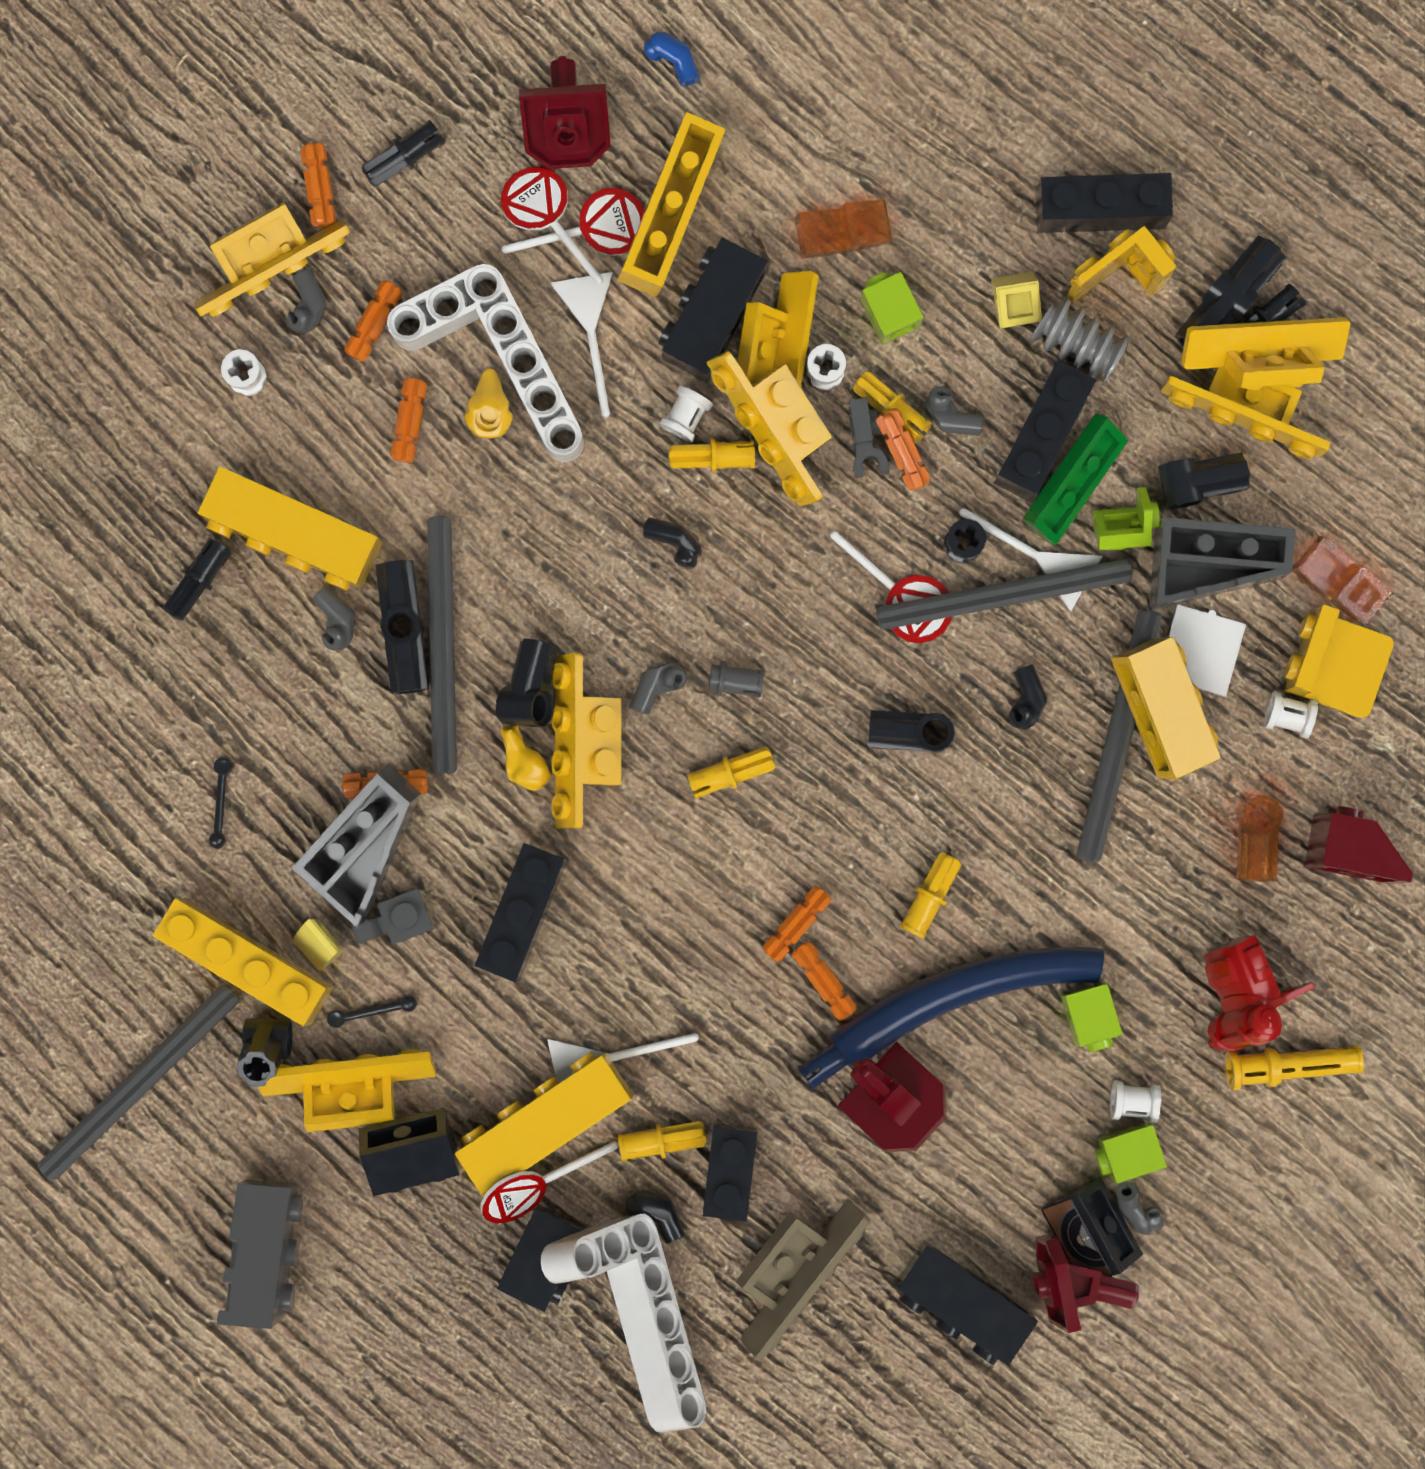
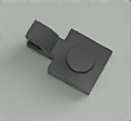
(863, 429)
(400, 919)

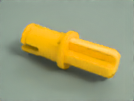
(883, 398)
(713, 455)
(730, 772)
(931, 895)
(662, 1140)

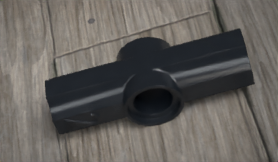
(1236, 288)
(400, 599)

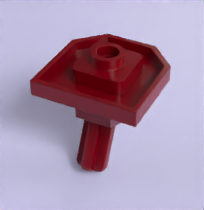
(565, 121)
(895, 1100)
(1072, 1286)

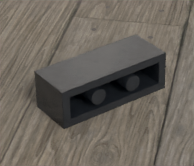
(1103, 202)
(712, 308)
(1045, 431)
(521, 913)
(965, 1305)

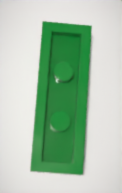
(1075, 479)

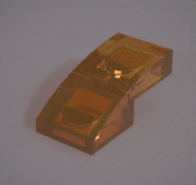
(843, 229)
(1342, 581)

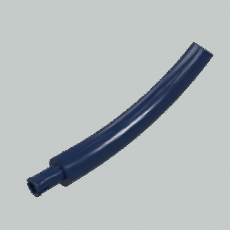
(945, 992)

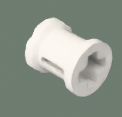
(817, 358)
(231, 372)
(685, 414)
(1290, 714)
(1135, 1101)

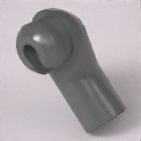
(312, 303)
(948, 417)
(339, 622)
(656, 682)
(1131, 1207)

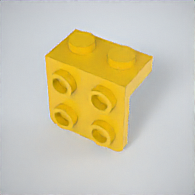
(1144, 256)
(1338, 663)

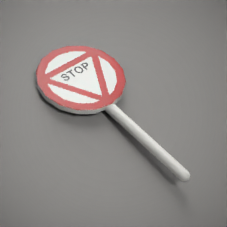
(537, 200)
(605, 221)
(905, 590)
(523, 1191)

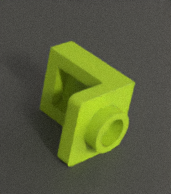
(1126, 526)

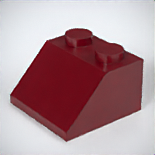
(1354, 848)

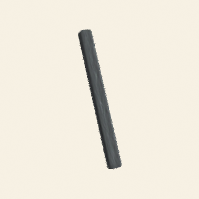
(1004, 594)
(441, 645)
(1113, 755)
(139, 1082)

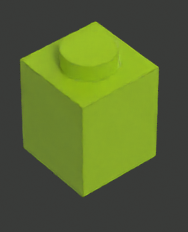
(890, 306)
(1091, 1017)
(1129, 1153)

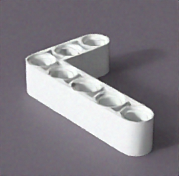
(508, 346)
(647, 1311)

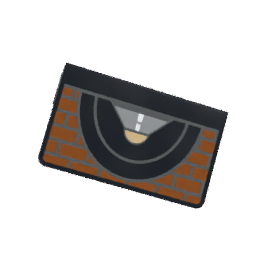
(1093, 1229)

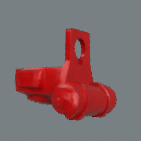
(1246, 995)

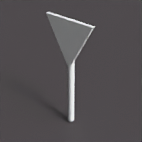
(586, 301)
(1047, 561)
(566, 1054)

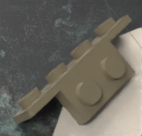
(792, 1270)

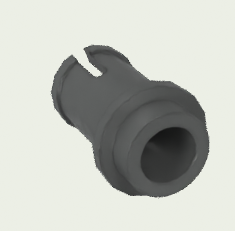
(735, 680)

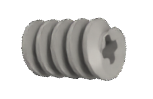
(1080, 339)

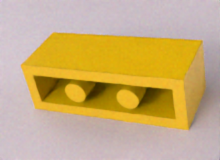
(1166, 707)

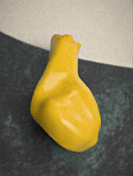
(488, 408)
(523, 764)

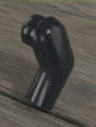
(678, 537)
(1031, 701)
(660, 1210)

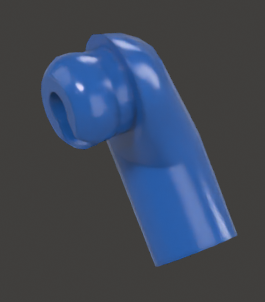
(675, 51)

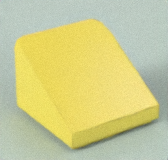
(1017, 299)
(317, 943)

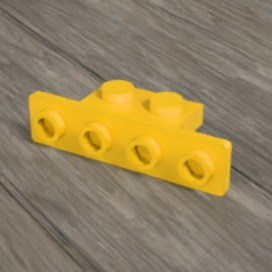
(262, 250)
(780, 334)
(1268, 351)
(1261, 411)
(778, 420)
(584, 741)
(351, 1090)

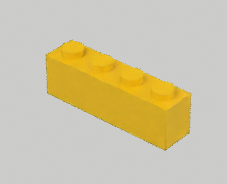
(671, 204)
(289, 528)
(242, 961)
(545, 1123)

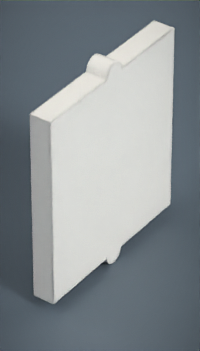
(1209, 647)

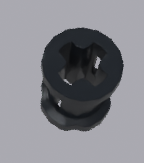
(978, 540)

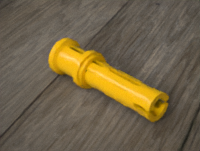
(1274, 1067)

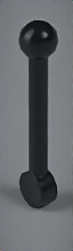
(222, 768)
(338, 1018)

